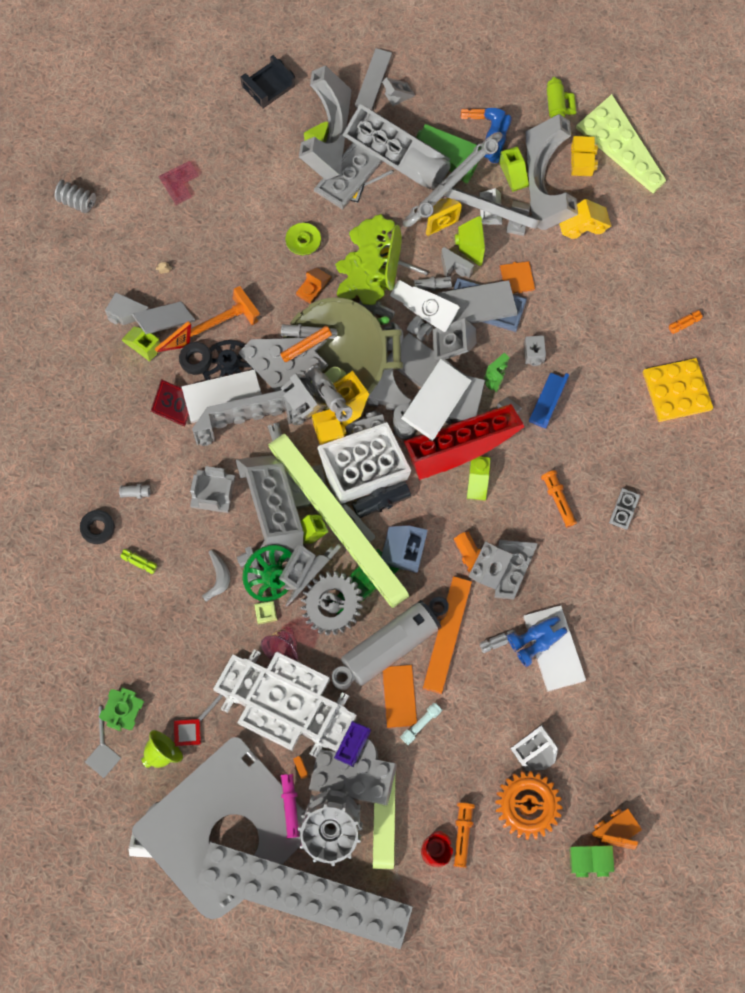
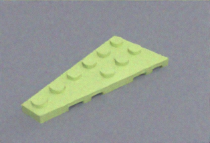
(621, 143)

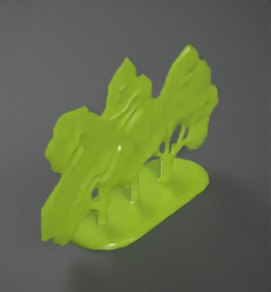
(366, 262)

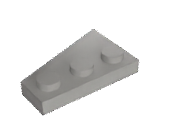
(516, 568)

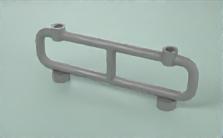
(425, 208)

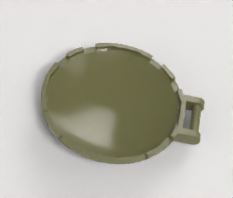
(359, 340)

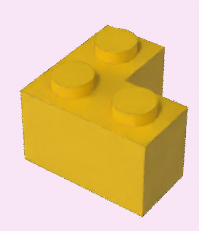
(590, 218)
(327, 427)

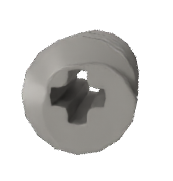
(74, 198)
(402, 428)

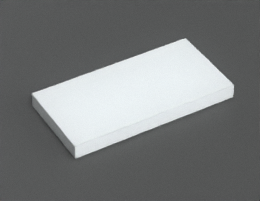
(219, 391)
(436, 399)
(560, 663)

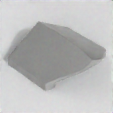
(536, 750)

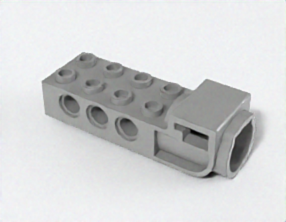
(397, 148)

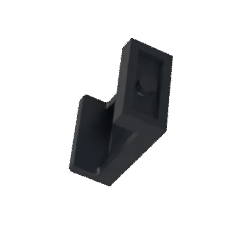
(268, 82)

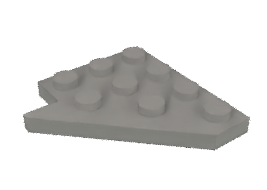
(266, 359)

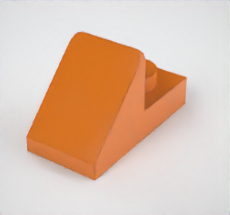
(313, 285)

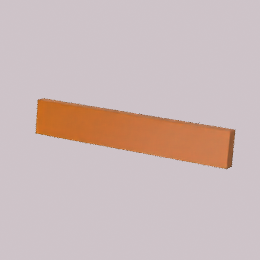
(447, 636)

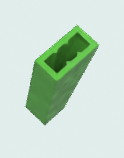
(449, 145)

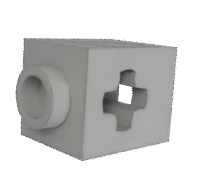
(534, 343)

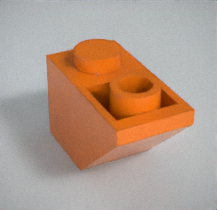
(621, 825)

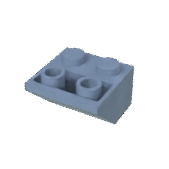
(404, 547)

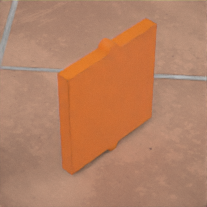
(519, 276)
(620, 842)

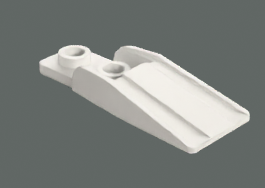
(426, 305)

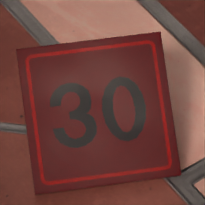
(170, 403)

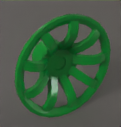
(270, 574)

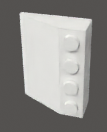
(363, 463)

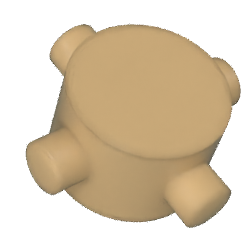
(163, 267)

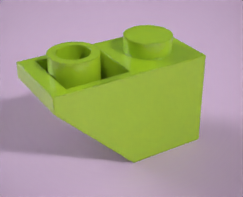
(514, 168)
(142, 343)

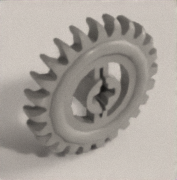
(318, 597)

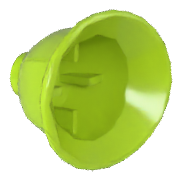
(160, 751)

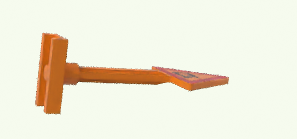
(182, 335)

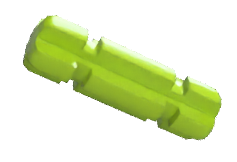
(138, 561)

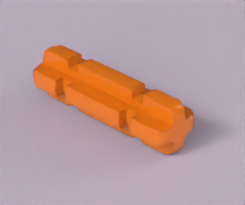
(473, 113)
(685, 321)

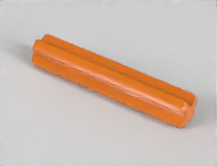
(306, 344)

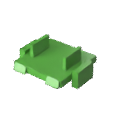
(121, 709)

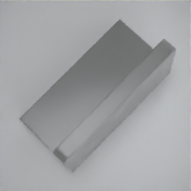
(296, 567)

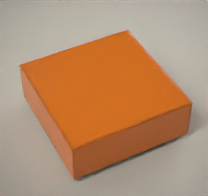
(300, 767)

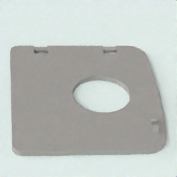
(181, 823)

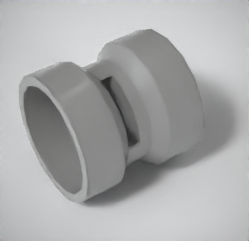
(419, 328)

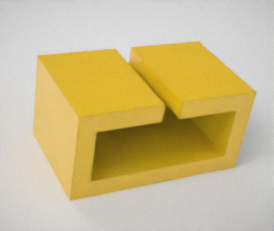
(583, 156)

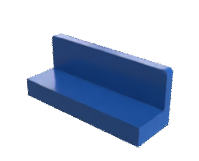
(548, 400)

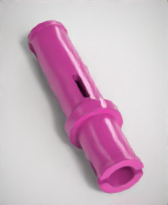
(289, 798)

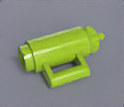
(556, 99)

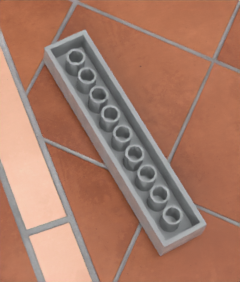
(305, 895)

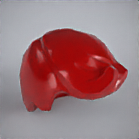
(437, 849)

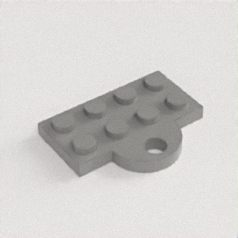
(366, 781)

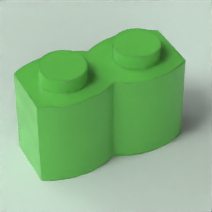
(591, 860)

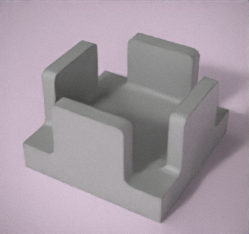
(302, 392)
(212, 489)

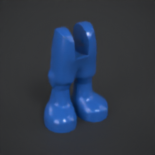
(499, 123)
(542, 634)

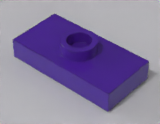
(352, 744)

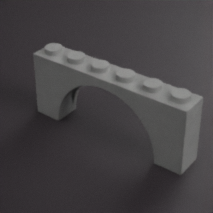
(335, 96)
(541, 144)
(389, 395)

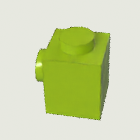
(313, 528)

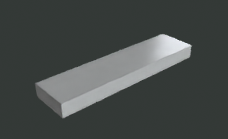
(373, 78)

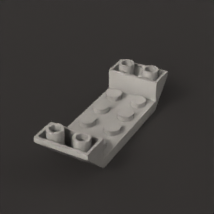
(242, 410)
(272, 503)

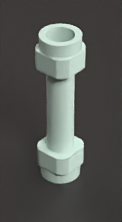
(409, 735)

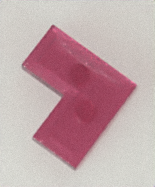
(175, 180)

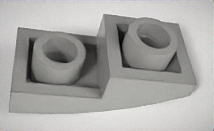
(624, 509)

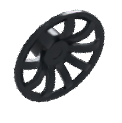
(227, 360)

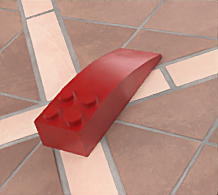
(462, 441)

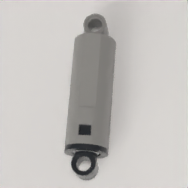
(390, 643)

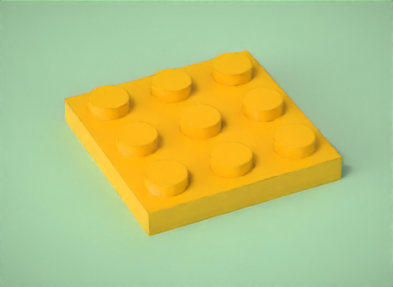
(677, 390)

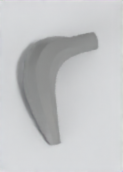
(222, 577)

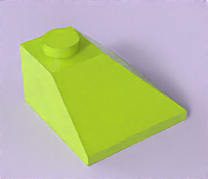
(471, 240)

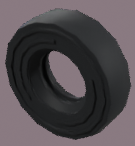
(200, 367)
(89, 518)

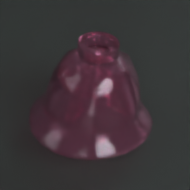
(280, 641)

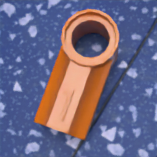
(467, 549)

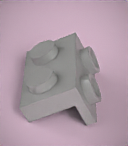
(362, 423)

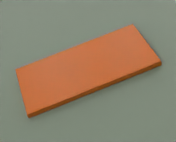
(399, 696)

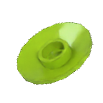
(300, 232)

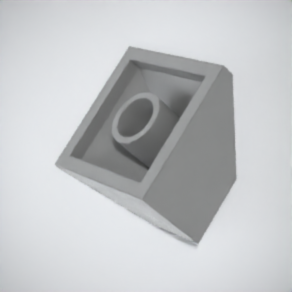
(455, 341)

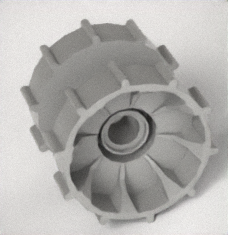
(330, 844)

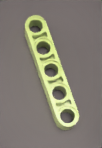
(384, 833)

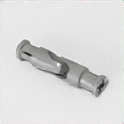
(328, 392)

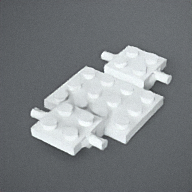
(284, 702)

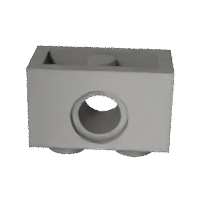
(490, 565)

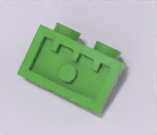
(495, 372)

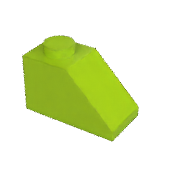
(478, 478)

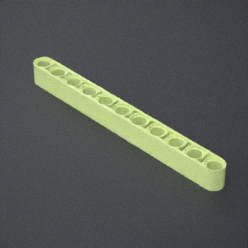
(339, 521)

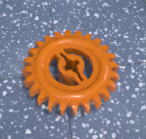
(509, 804)

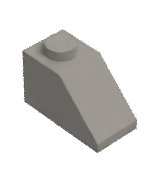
(121, 309)

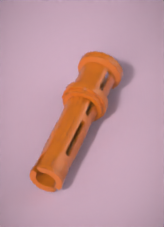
(556, 489)
(464, 823)

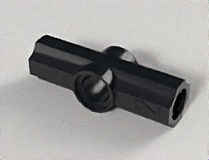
(381, 499)

